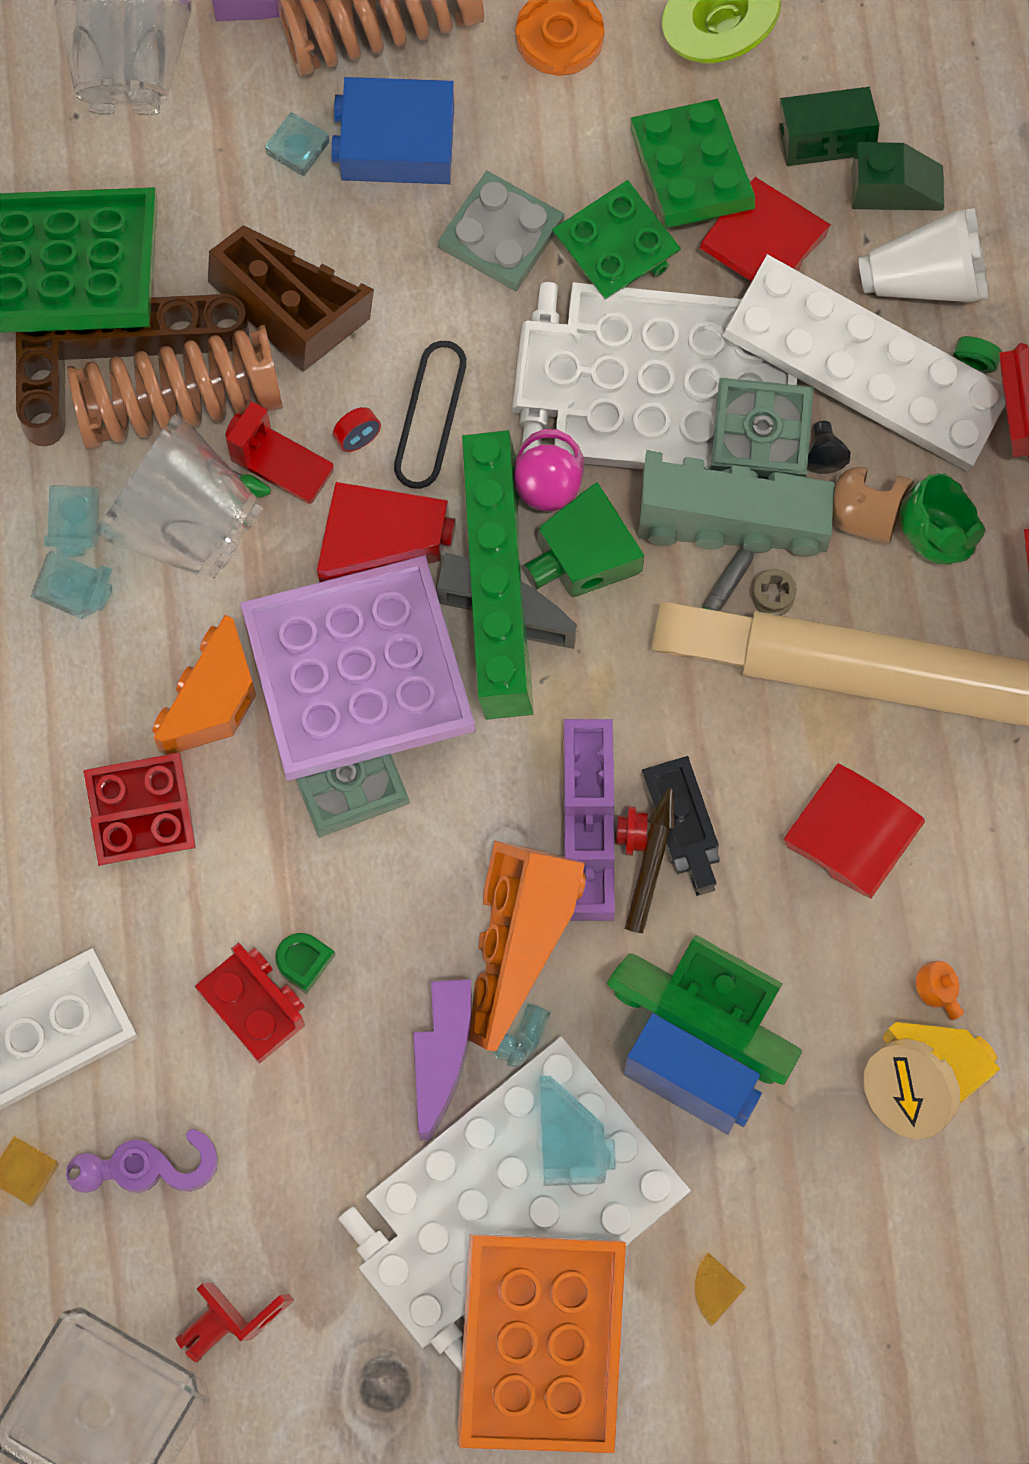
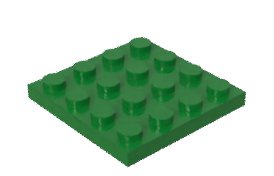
(76, 259)

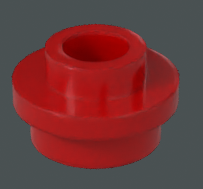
(632, 831)

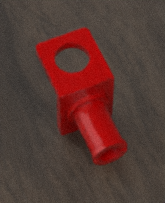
(224, 1318)

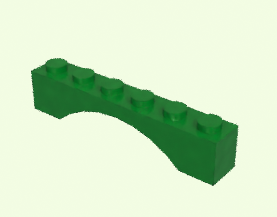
(495, 573)

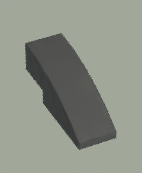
(543, 618)

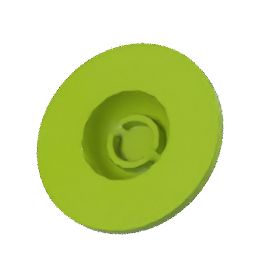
(717, 28)

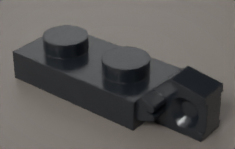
(692, 842)

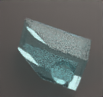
(571, 1139)

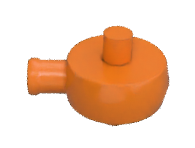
(939, 987)

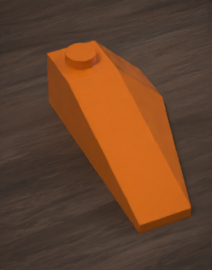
(530, 907)

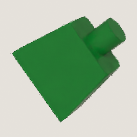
(585, 546)

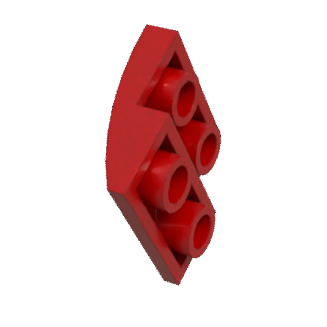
(772, 228)
(139, 809)
(854, 830)

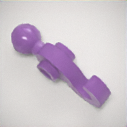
(140, 1165)

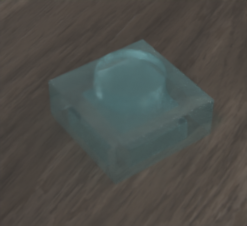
(297, 144)

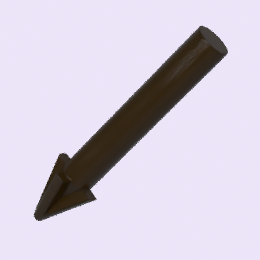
(661, 822)

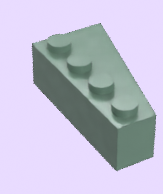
(733, 508)

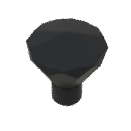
(827, 451)

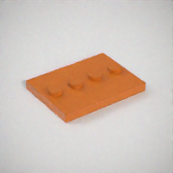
(541, 1344)

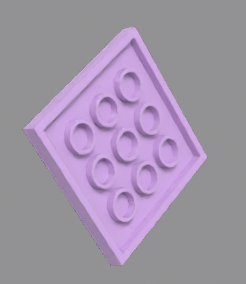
(357, 668)

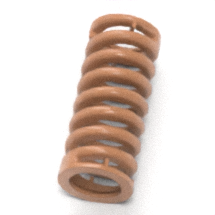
(294, 15)
(95, 406)

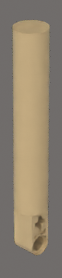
(850, 661)

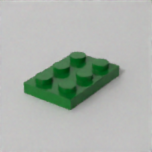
(692, 163)

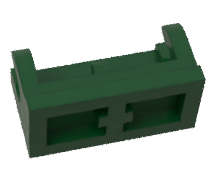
(827, 125)

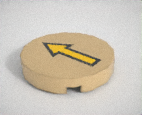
(911, 1089)

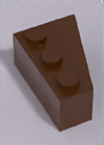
(298, 303)

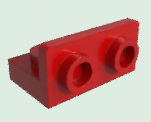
(252, 1003)

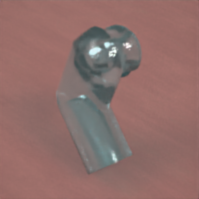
(527, 1039)

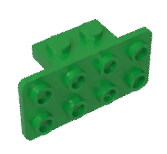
(714, 1001)

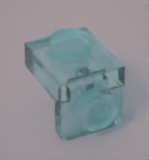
(72, 519)
(72, 585)

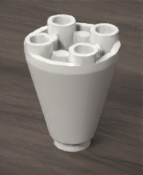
(930, 262)

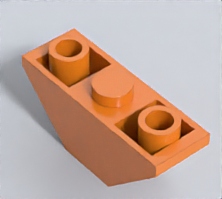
(210, 695)

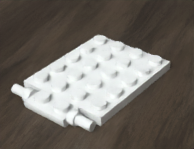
(630, 373)
(489, 1181)

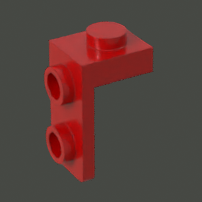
(274, 456)

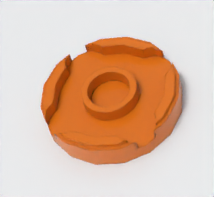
(559, 35)

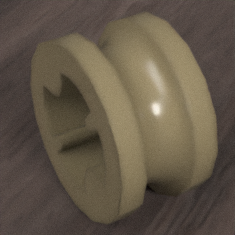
(786, 583)

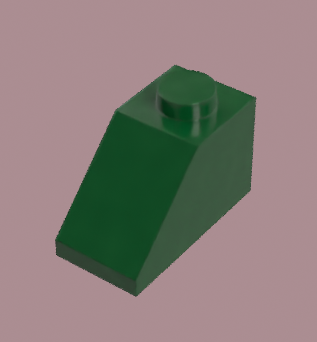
(895, 178)

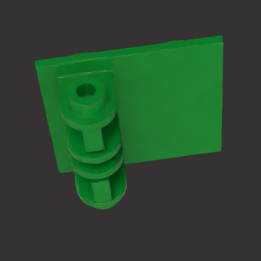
(617, 240)

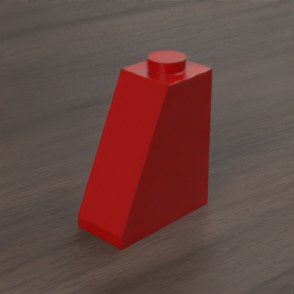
(381, 528)

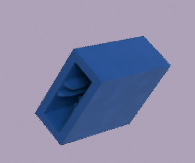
(394, 130)
(693, 1075)

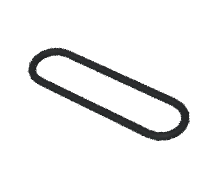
(449, 419)

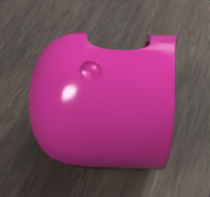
(548, 474)

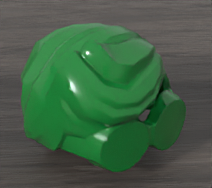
(941, 520)

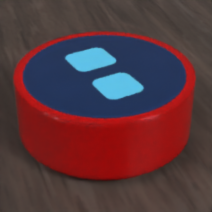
(356, 429)

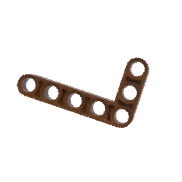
(56, 346)

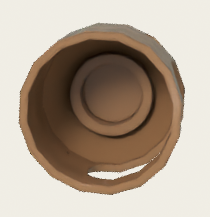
(866, 510)

